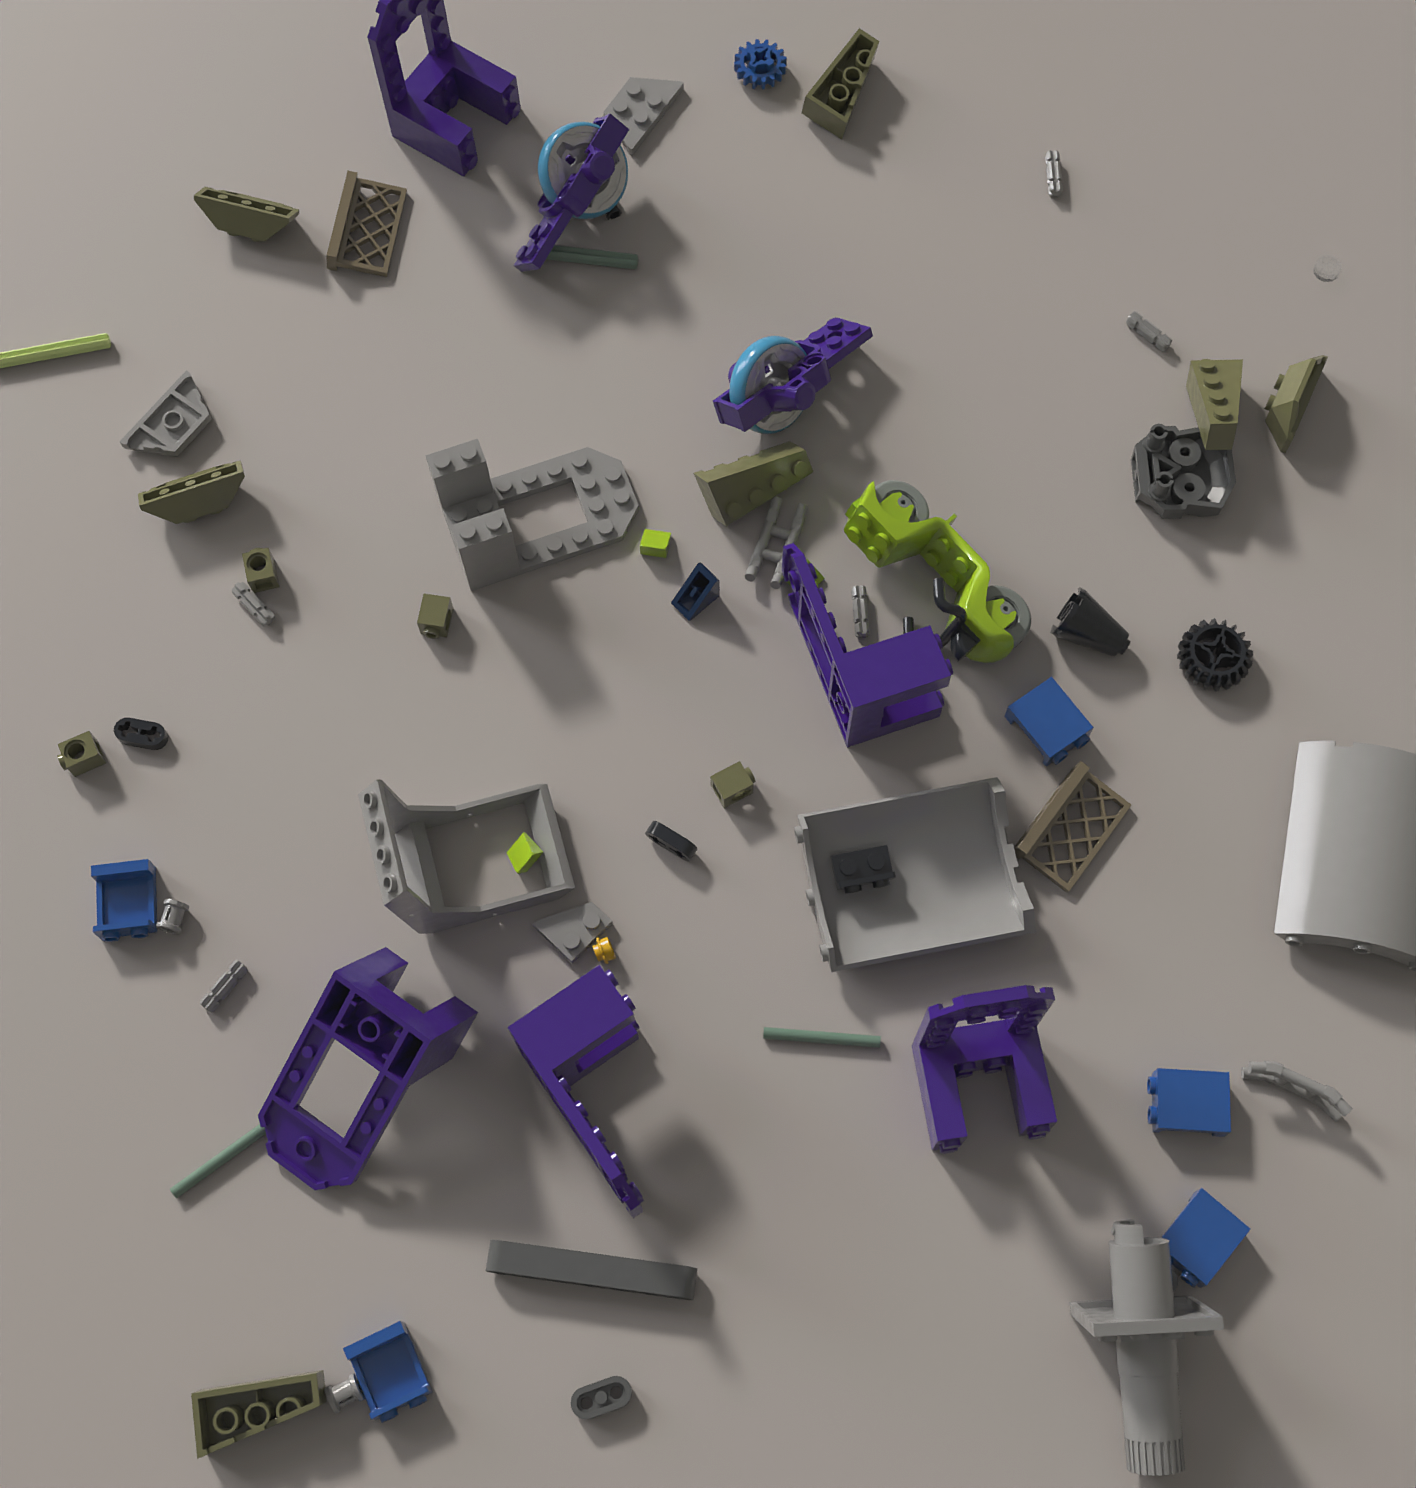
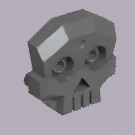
(1163, 473)

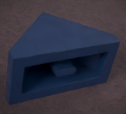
(697, 592)

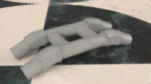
(768, 530)
(1322, 1095)

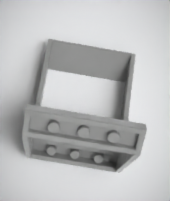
(420, 899)

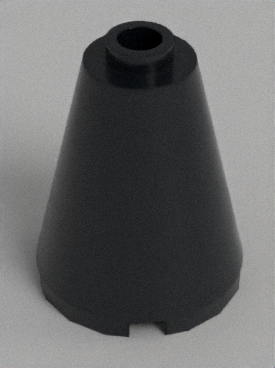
(1090, 625)

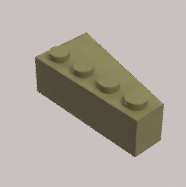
(839, 87)
(1215, 400)
(747, 483)
(243, 1409)

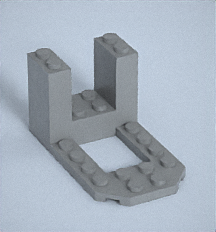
(482, 528)

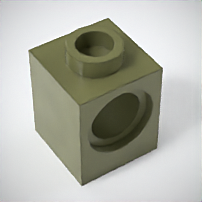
(265, 578)
(435, 616)
(91, 758)
(732, 784)

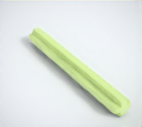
(54, 350)

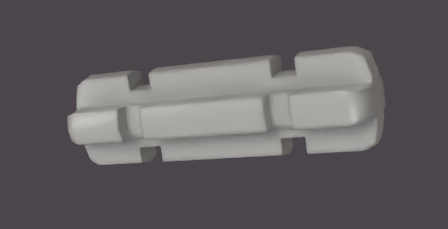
(1054, 173)
(1149, 331)
(253, 603)
(860, 611)
(223, 986)

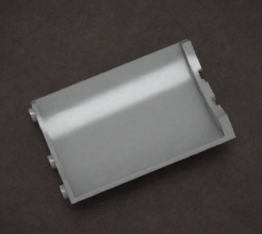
(1351, 851)
(949, 866)

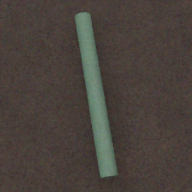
(821, 1037)
(217, 1161)

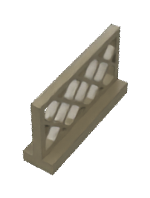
(344, 220)
(1054, 809)

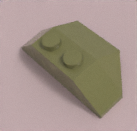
(244, 214)
(1292, 399)
(194, 494)

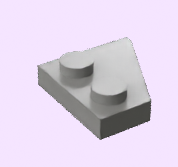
(574, 929)

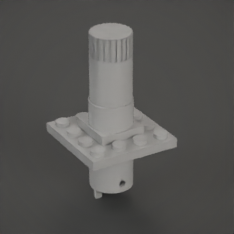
(1146, 1326)

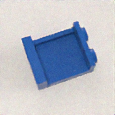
(1050, 721)
(125, 899)
(1190, 1101)
(1203, 1238)
(389, 1371)

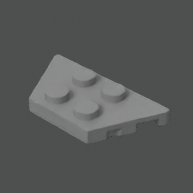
(641, 107)
(171, 421)

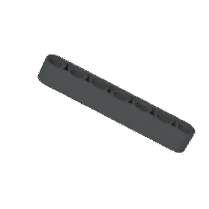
(591, 1269)

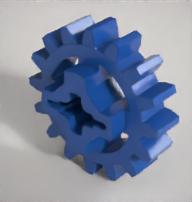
(760, 64)

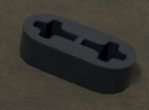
(140, 739)
(671, 841)

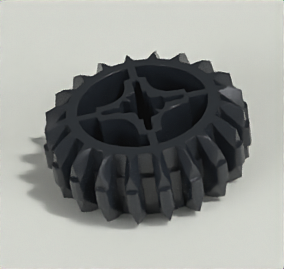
(1193, 652)

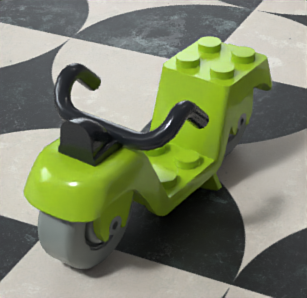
(894, 524)

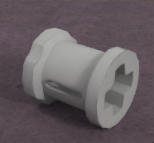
(172, 916)
(344, 1393)

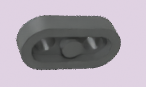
(601, 1396)

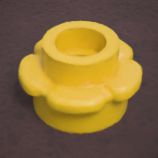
(604, 950)

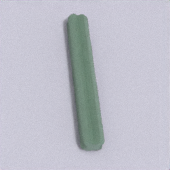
(593, 257)

